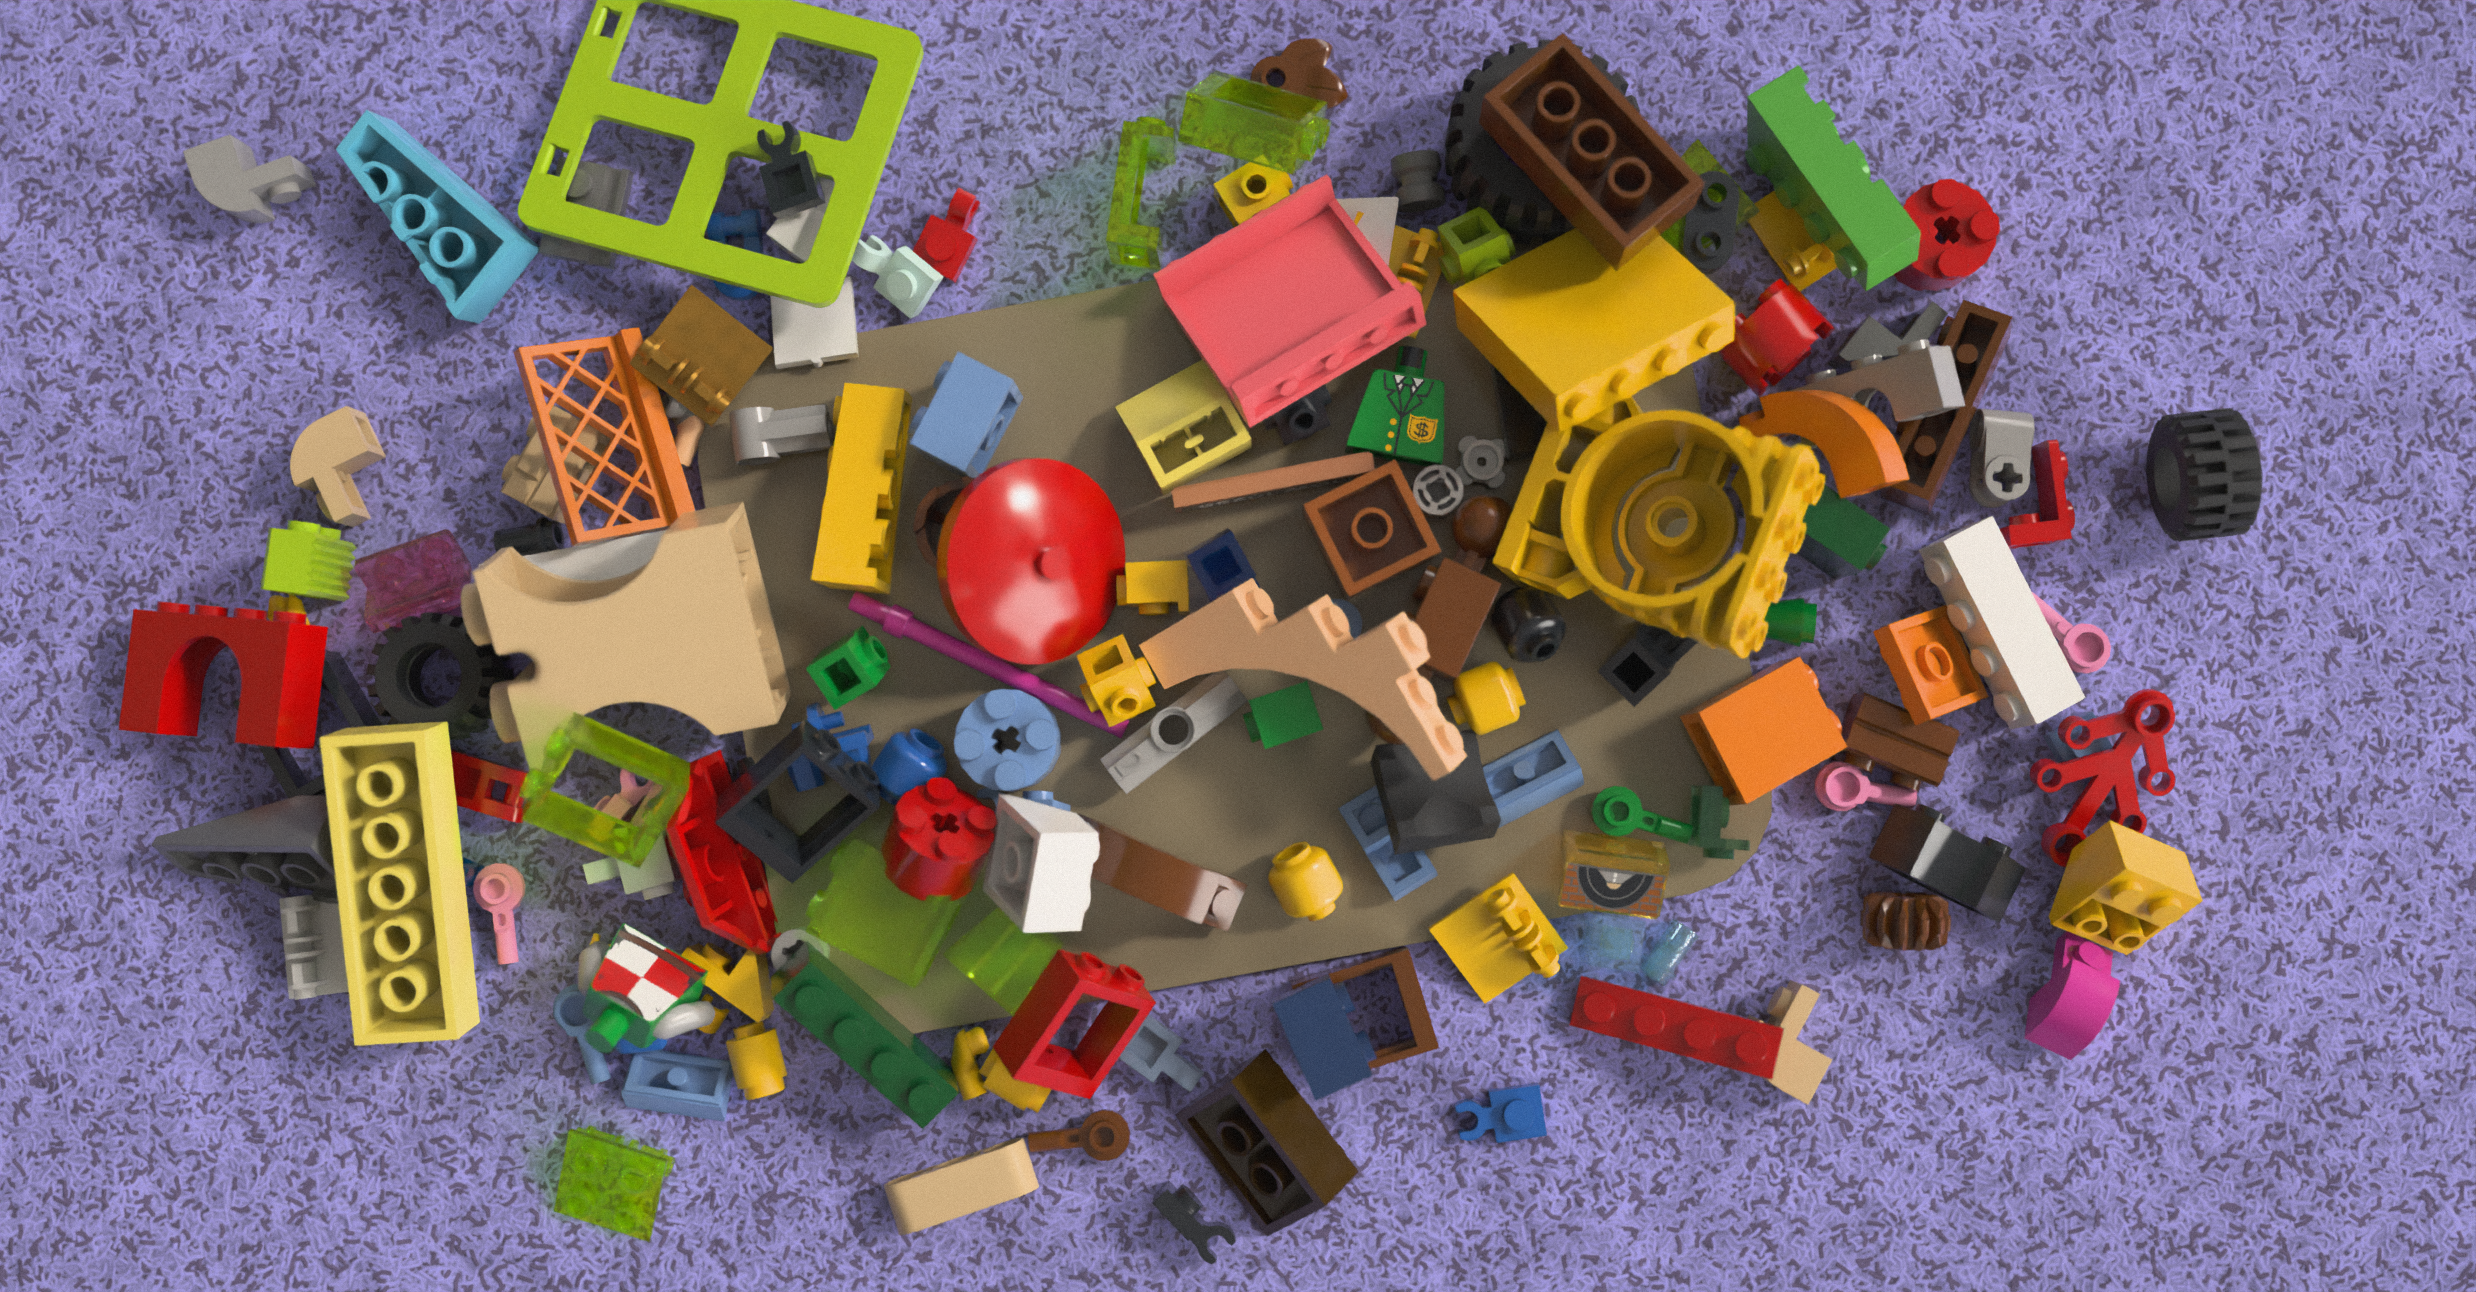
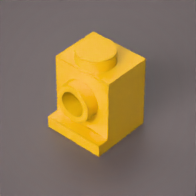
(1155, 587)

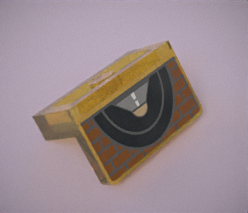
(1613, 874)

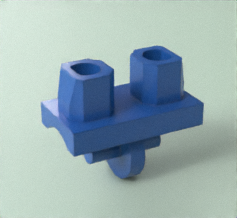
(853, 742)

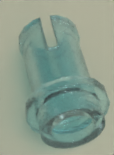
(1668, 952)

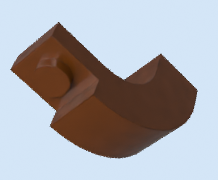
(1164, 878)

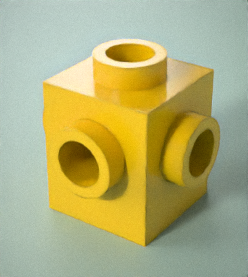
(1120, 690)

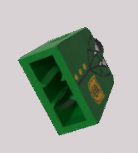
(1401, 414)

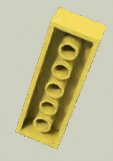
(400, 882)

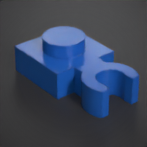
(1511, 1113)

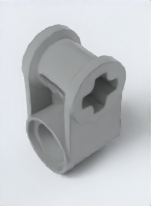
(2000, 446)

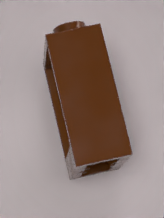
(1411, 995)

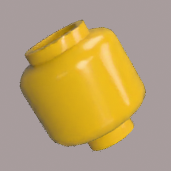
(1486, 698)
(1305, 881)

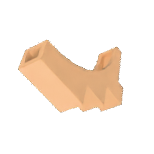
(1316, 645)

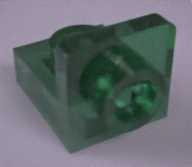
(1708, 815)

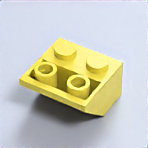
(1184, 426)

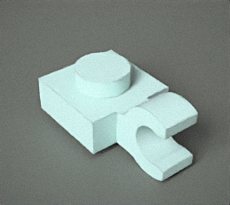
(903, 275)

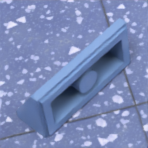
(1532, 776)
(678, 1084)

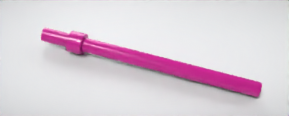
(900, 623)

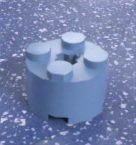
(978, 743)

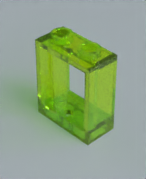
(1254, 122)
(589, 826)

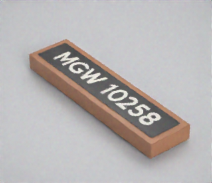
(1271, 482)

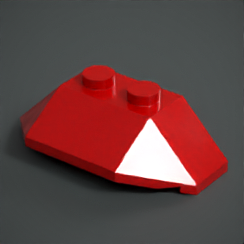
(718, 872)

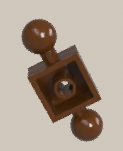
(1455, 595)

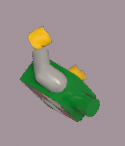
(641, 992)

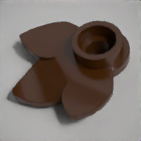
(1304, 71)

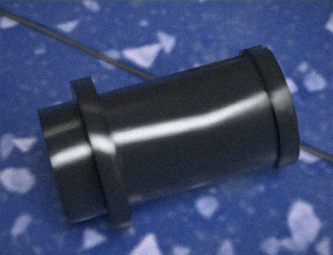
(532, 538)

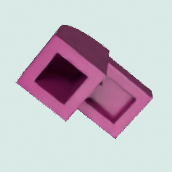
(2076, 998)

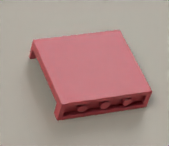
(1288, 301)

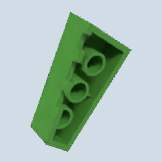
(1827, 182)

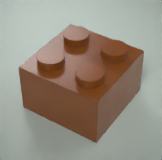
(1370, 530)

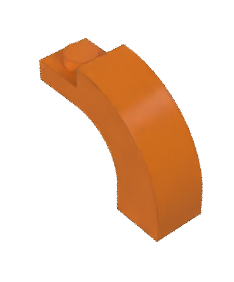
(1847, 432)

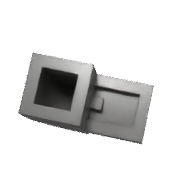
(232, 181)

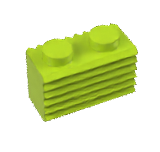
(307, 562)

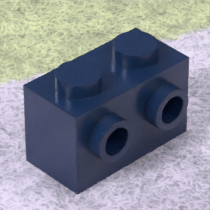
(1323, 1036)

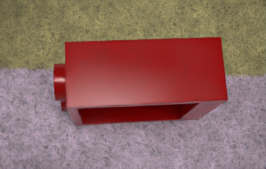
(1079, 1072)

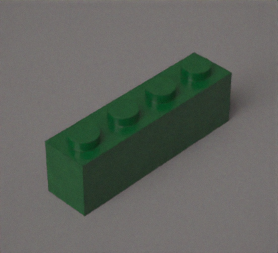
(864, 1034)

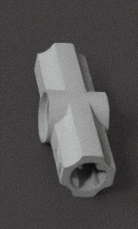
(1145, 749)

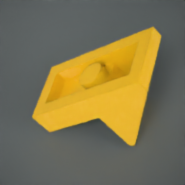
(743, 986)

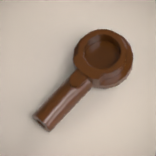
(1102, 1136)

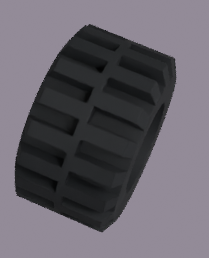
(2204, 474)
(401, 665)

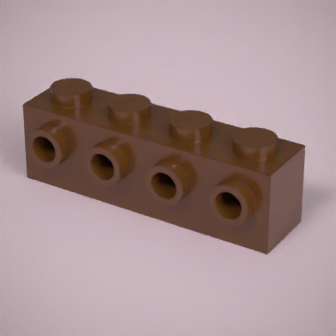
(1931, 443)

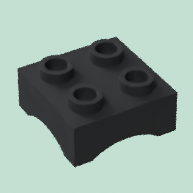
(1435, 812)

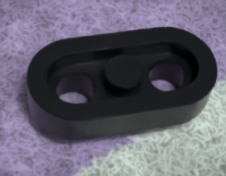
(1710, 221)

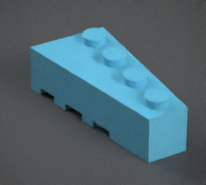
(447, 225)

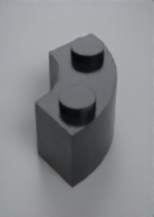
(1948, 862)

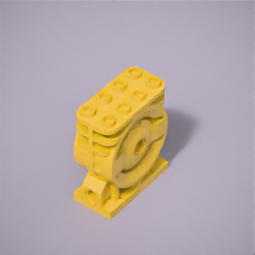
(1593, 467)

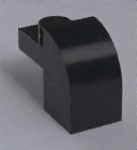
(1643, 660)

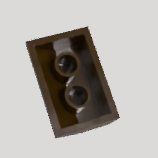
(1267, 1144)

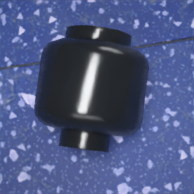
(1528, 624)

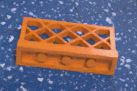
(645, 424)

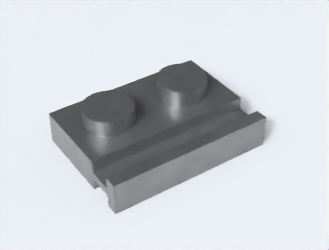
(599, 189)

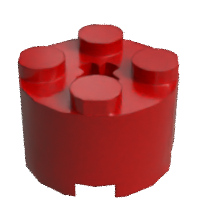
(1967, 232)
(1774, 336)
(937, 841)

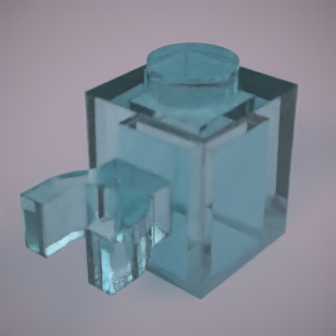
(1612, 941)

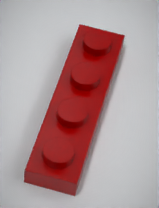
(1677, 1027)

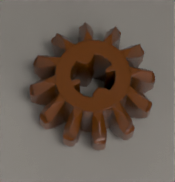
(1905, 920)

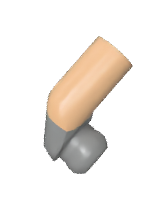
(688, 426)

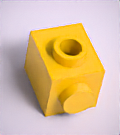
(1251, 190)

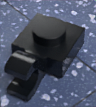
(1182, 1211)

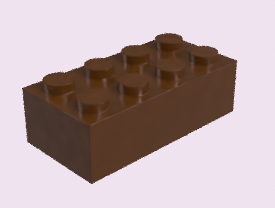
(1590, 151)

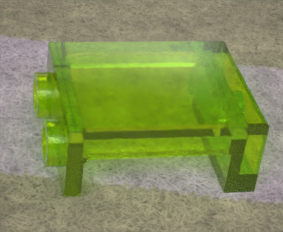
(1126, 240)
(876, 920)

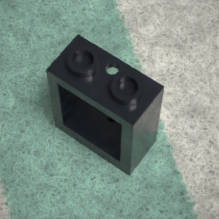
(354, 708)
(768, 836)

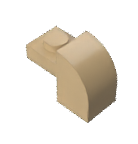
(329, 455)
(1798, 1065)

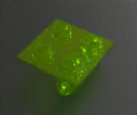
(612, 1181)

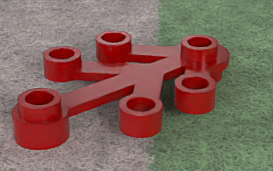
(2109, 768)

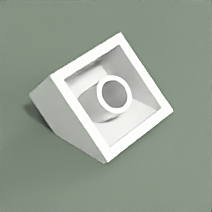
(1040, 865)

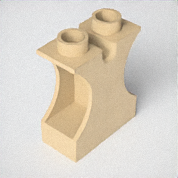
(673, 634)

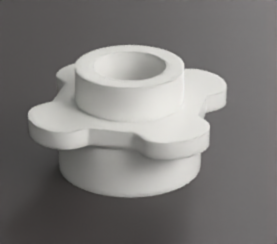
(1491, 451)

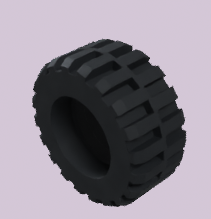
(1481, 169)

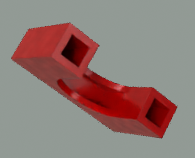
(277, 663)

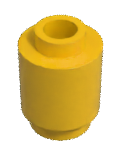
(757, 1060)
(1011, 1090)

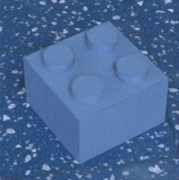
(965, 416)

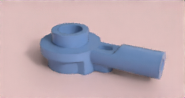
(569, 1016)

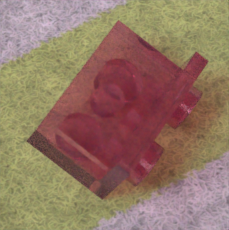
(413, 579)

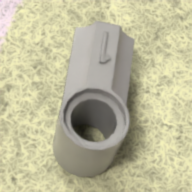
(766, 434)

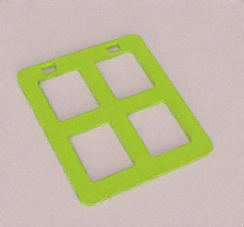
(719, 135)

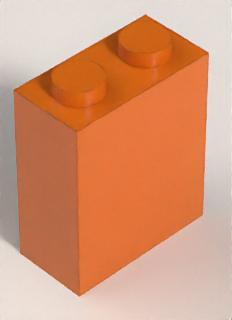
(1764, 730)

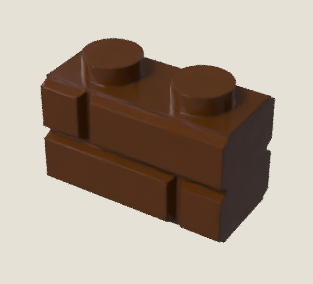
(1888, 739)

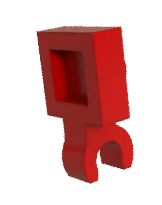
(945, 242)

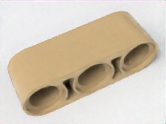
(961, 1186)

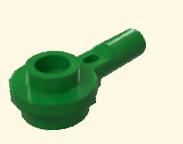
(1619, 812)

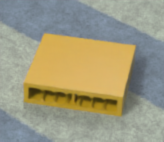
(1587, 334)

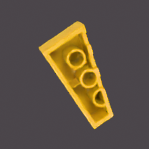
(863, 489)

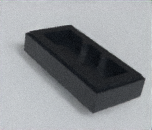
(1519, 420)

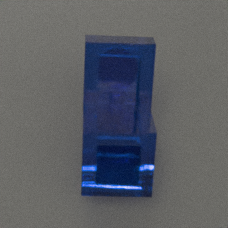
(1219, 564)

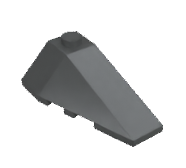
(270, 844)

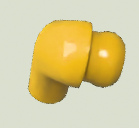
(964, 1064)

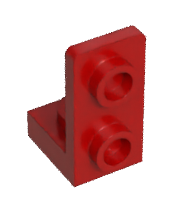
(2055, 509)

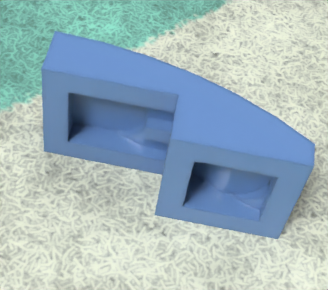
(1398, 872)

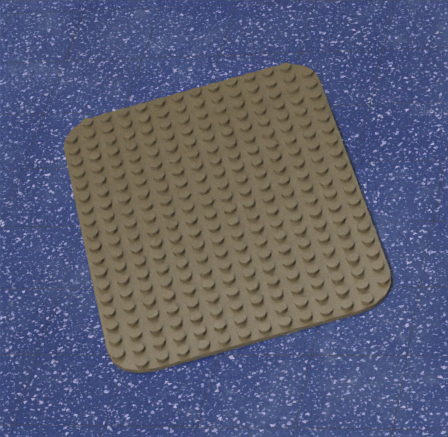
(1224, 796)

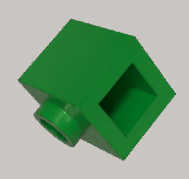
(849, 667)
(1282, 716)

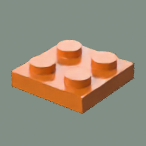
(1930, 665)

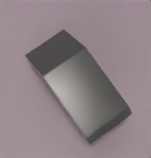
(1872, 338)

